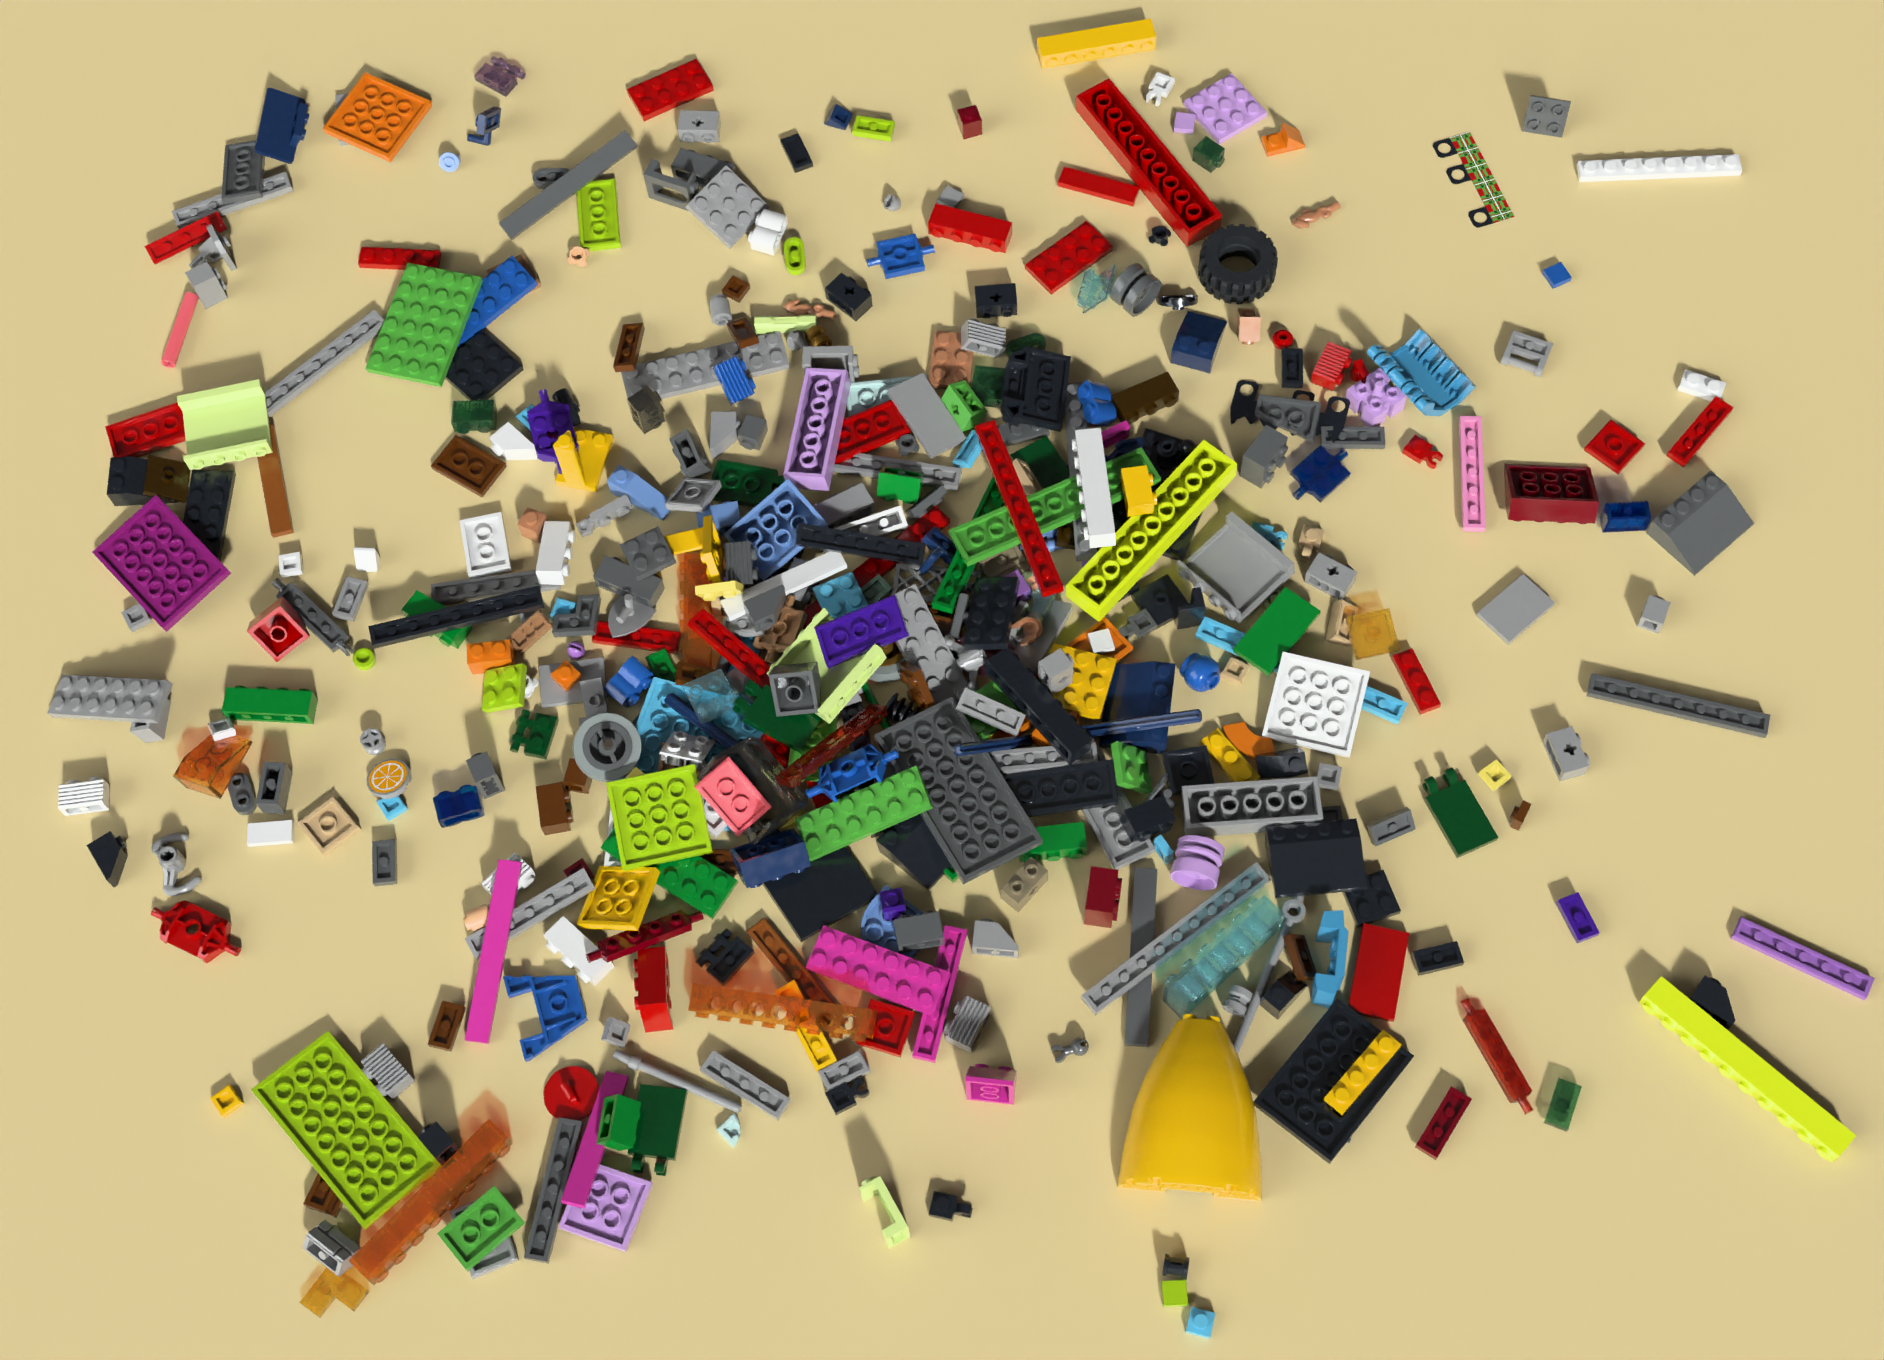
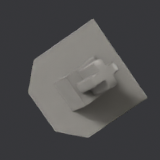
(214, 250)

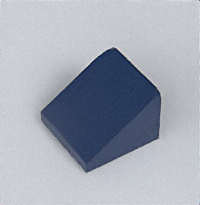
(838, 117)

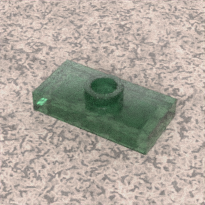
(1562, 1104)

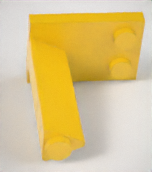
(585, 467)
(701, 538)

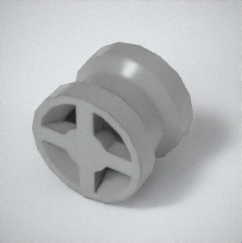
(368, 738)

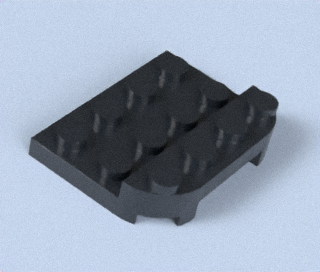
(1035, 388)

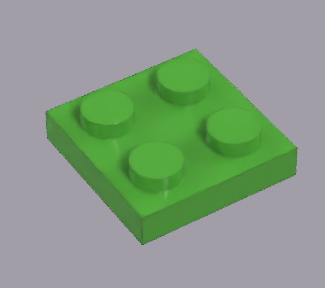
(1131, 767)

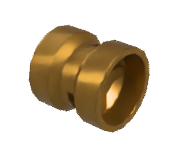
(817, 337)

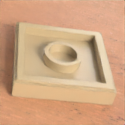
(328, 826)

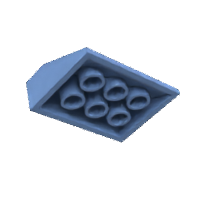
(773, 527)

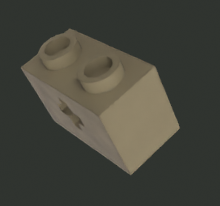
(1024, 884)

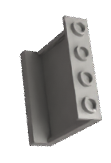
(1237, 569)

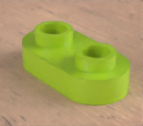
(794, 258)

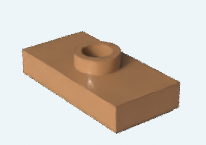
(530, 632)

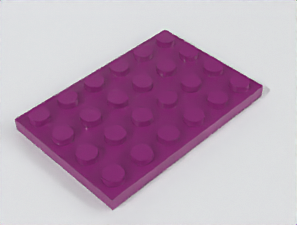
(161, 563)

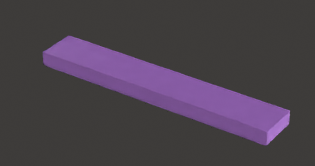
(1802, 958)

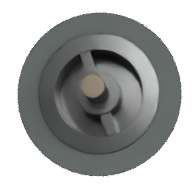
(607, 747)

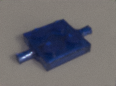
(1320, 474)

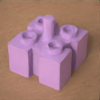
(1375, 399)

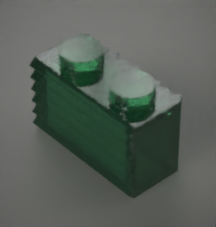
(474, 416)

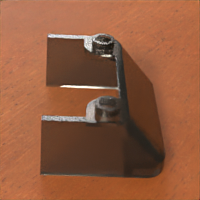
(760, 769)

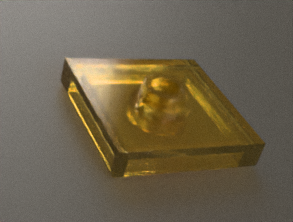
(1372, 634)

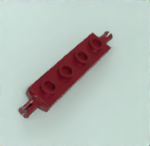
(647, 935)

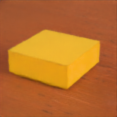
(226, 1100)

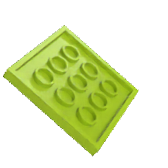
(659, 817)

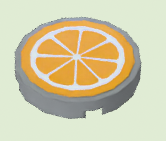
(388, 778)

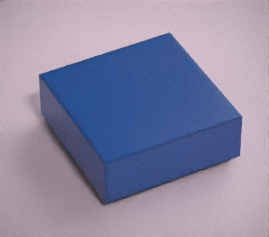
(1556, 275)

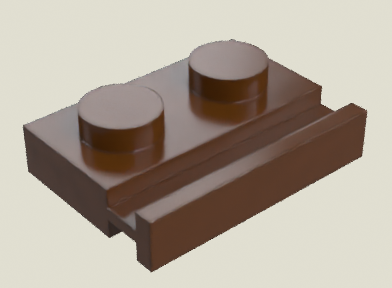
(323, 1198)

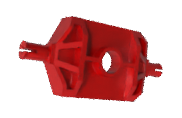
(207, 942)

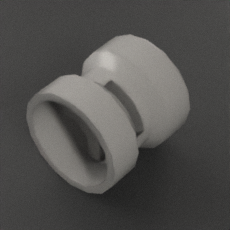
(1237, 1000)

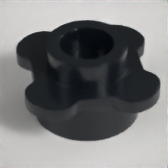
(1160, 231)

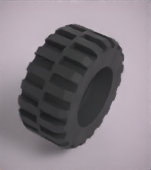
(1237, 285)

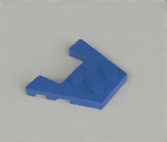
(558, 1008)

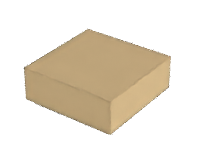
(1235, 670)

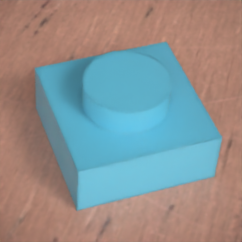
(1200, 1322)

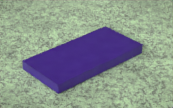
(860, 630)

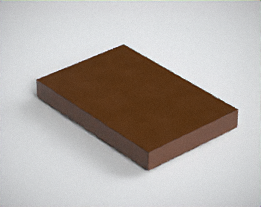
(468, 466)

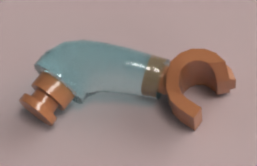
(1032, 623)

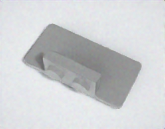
(1052, 625)

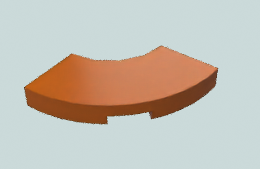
(1246, 741)

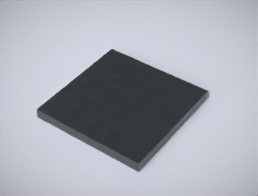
(821, 893)

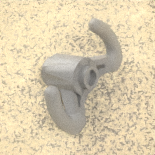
(968, 660)
(172, 864)

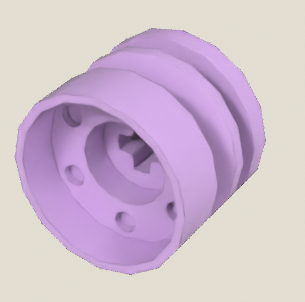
(1197, 862)

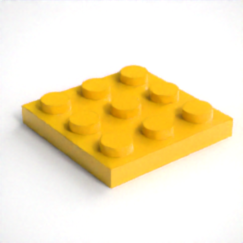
(1090, 682)
(618, 898)

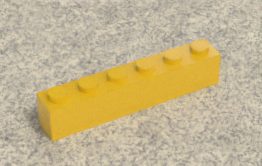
(1096, 43)

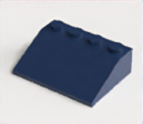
(1139, 692)

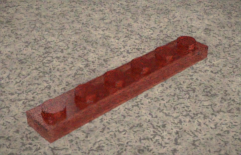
(831, 745)

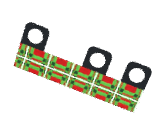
(1476, 170)

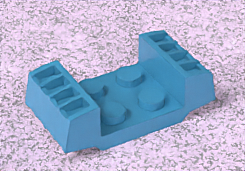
(1331, 931)

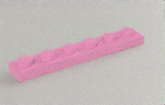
(1472, 473)

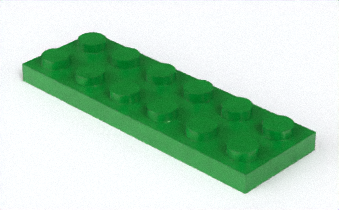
(689, 880)

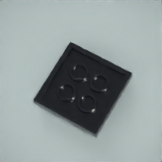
(481, 368)

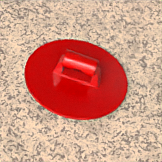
(571, 1093)

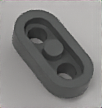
(549, 175)
(241, 792)

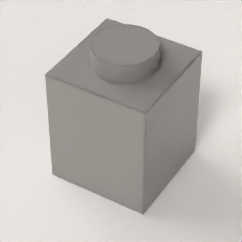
(1653, 614)

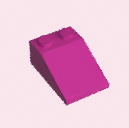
(991, 1084)

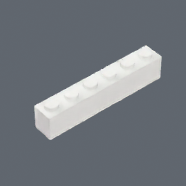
(1095, 488)

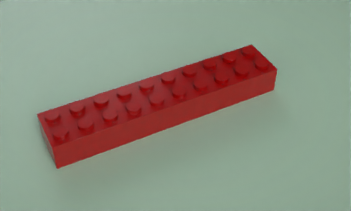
(1148, 162)

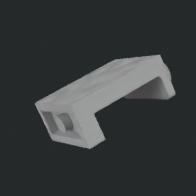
(831, 358)

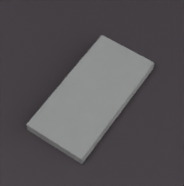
(926, 415)

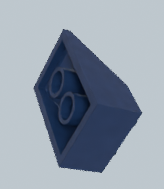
(1198, 342)

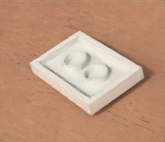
(485, 545)

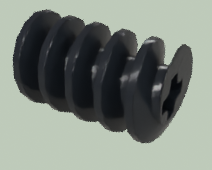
(898, 710)

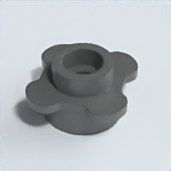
(907, 439)

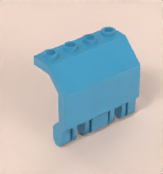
(1424, 374)

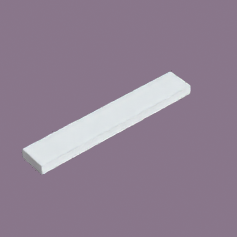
(793, 580)

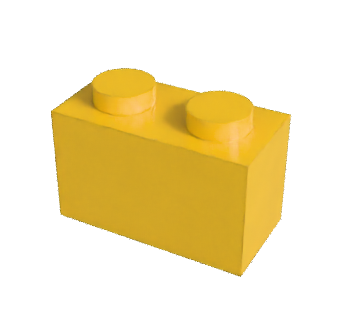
(1137, 490)

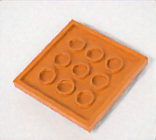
(377, 117)

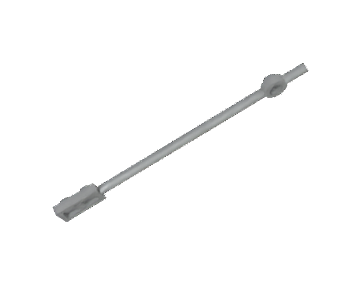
(1292, 904)

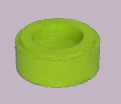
(364, 658)

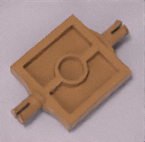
(783, 632)

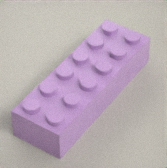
(817, 428)

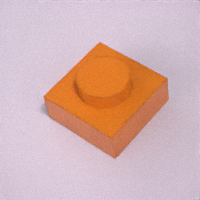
(566, 675)

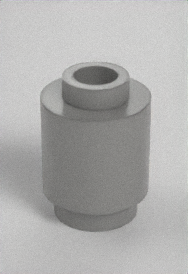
(720, 310)

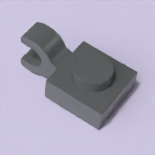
(1138, 624)

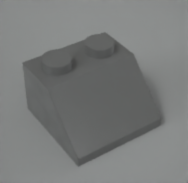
(796, 688)

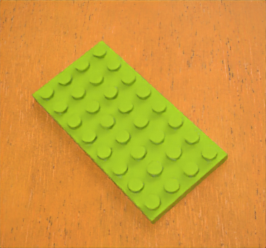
(346, 1129)

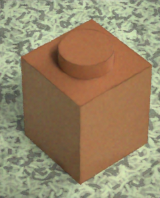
(532, 524)

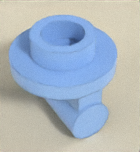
(449, 161)

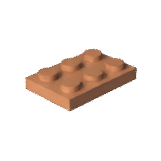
(949, 361)

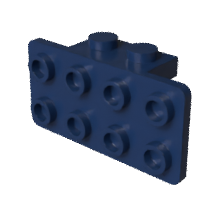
(281, 125)

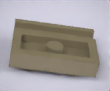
(1004, 563)

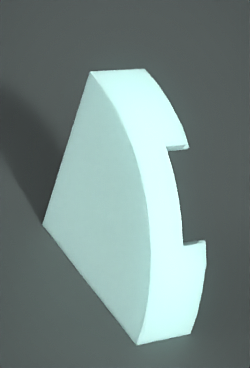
(730, 1130)

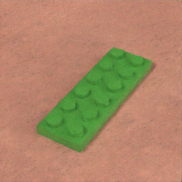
(864, 813)

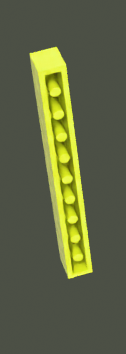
(1747, 1069)

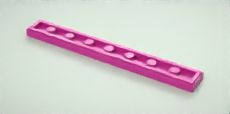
(493, 952)

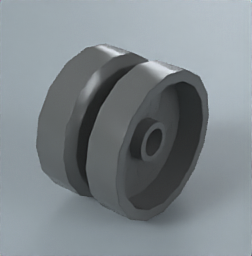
(1135, 289)

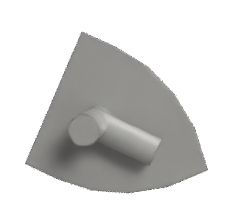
(628, 616)

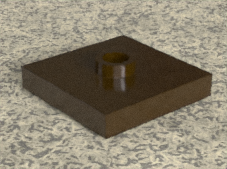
(166, 479)

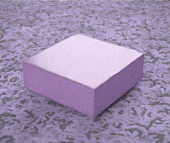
(1184, 123)

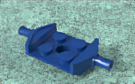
(866, 764)

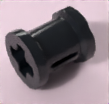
(1175, 1266)

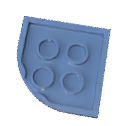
(881, 931)

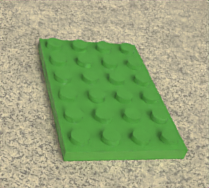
(424, 324)

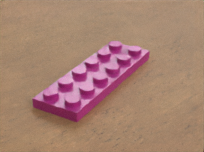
(878, 971)

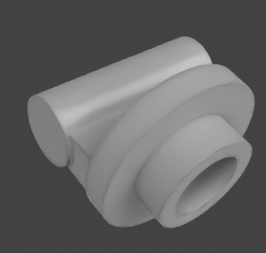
(796, 340)

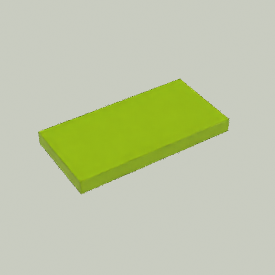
(599, 215)

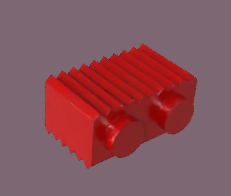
(1331, 366)

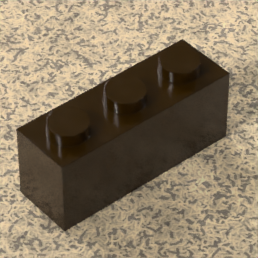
(1145, 398)

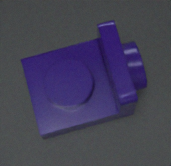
(892, 904)

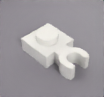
(1160, 86)

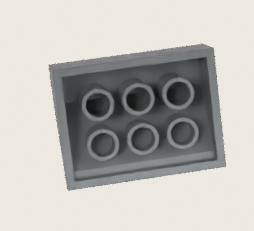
(1700, 523)

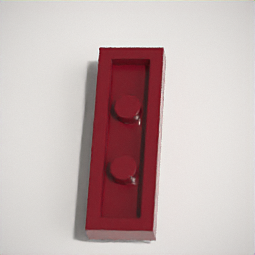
(1443, 1123)

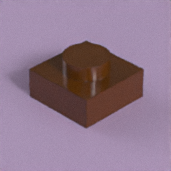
(736, 289)
(1519, 814)

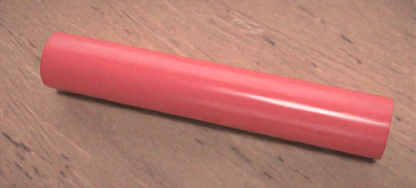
(179, 330)

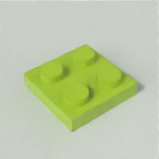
(504, 688)

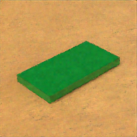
(1276, 631)

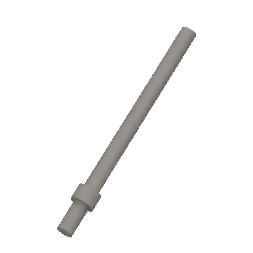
(637, 1063)

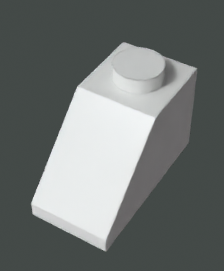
(512, 444)

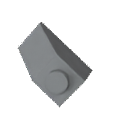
(723, 431)
(993, 940)

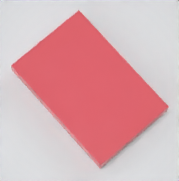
(732, 796)

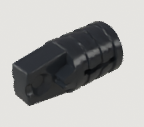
(564, 396)

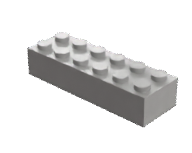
(1249, 805)

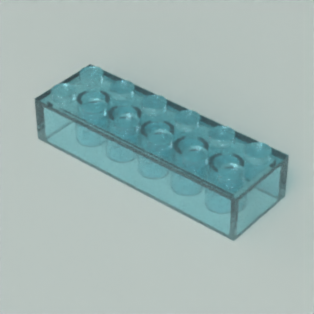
(1222, 956)

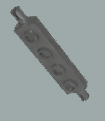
(314, 617)

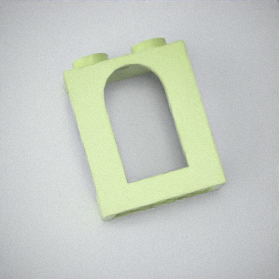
(898, 1230)

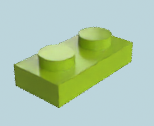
(873, 128)

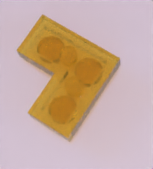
(331, 1286)

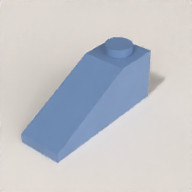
(638, 491)

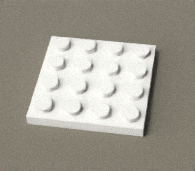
(1316, 704)

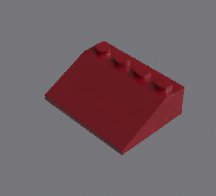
(1550, 493)

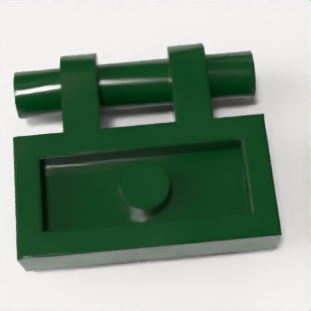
(540, 736)

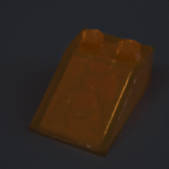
(212, 765)

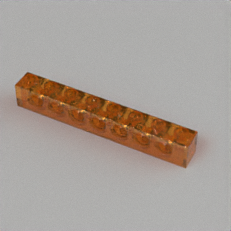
(703, 995)

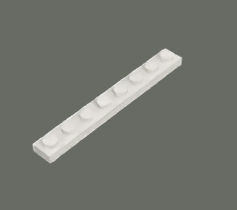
(1659, 168)

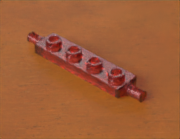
(1497, 1056)

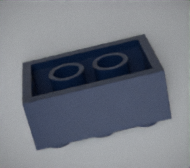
(771, 858)

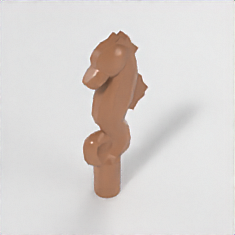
(1308, 217)
(803, 309)

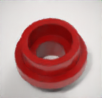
(1279, 343)

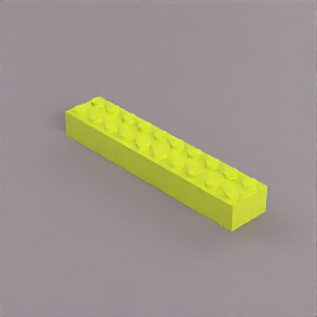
(1148, 536)

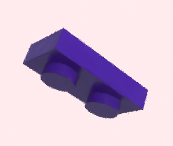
(1577, 917)

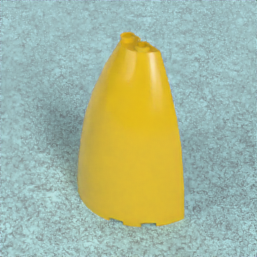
(1194, 1118)

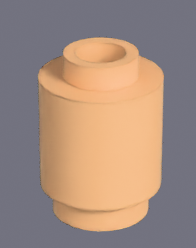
(476, 918)

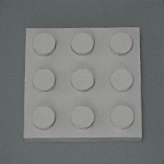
(727, 207)

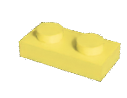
(726, 589)

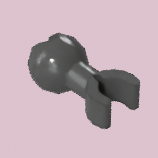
(1075, 1048)

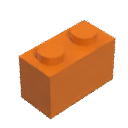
(490, 655)

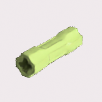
(784, 324)

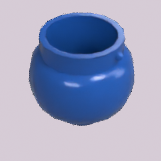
(1200, 672)

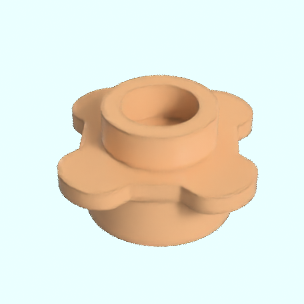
(574, 252)

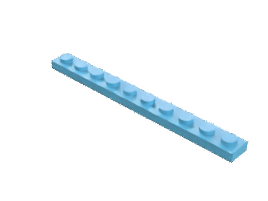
(1374, 700)

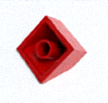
(278, 629)

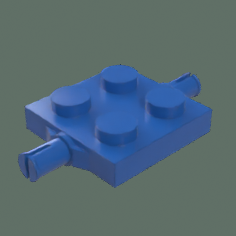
(900, 256)

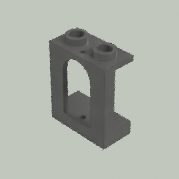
(656, 181)

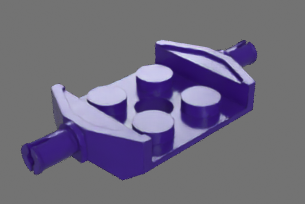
(545, 418)

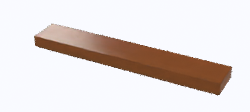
(275, 490)
(788, 964)

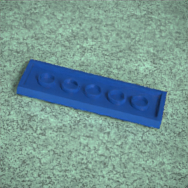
(496, 295)

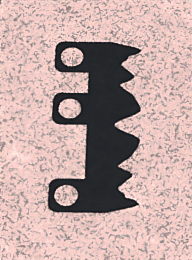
(1246, 406)

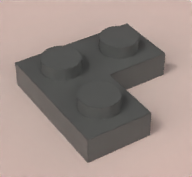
(582, 622)

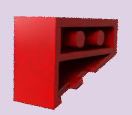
(653, 989)

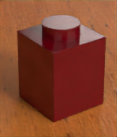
(969, 121)

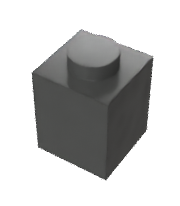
(752, 432)

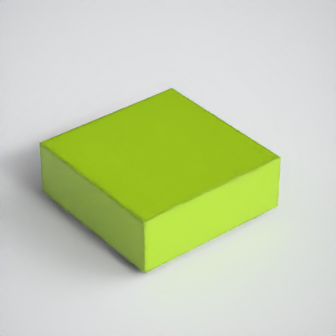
(1174, 1293)

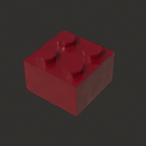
(1102, 897)

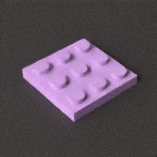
(1225, 108)
(611, 1209)

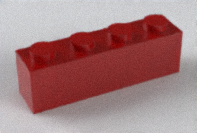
(970, 228)

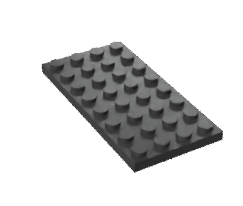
(973, 806)

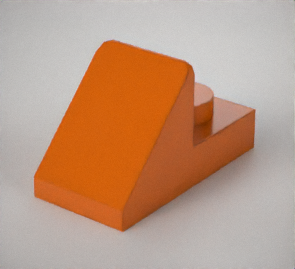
(1284, 141)

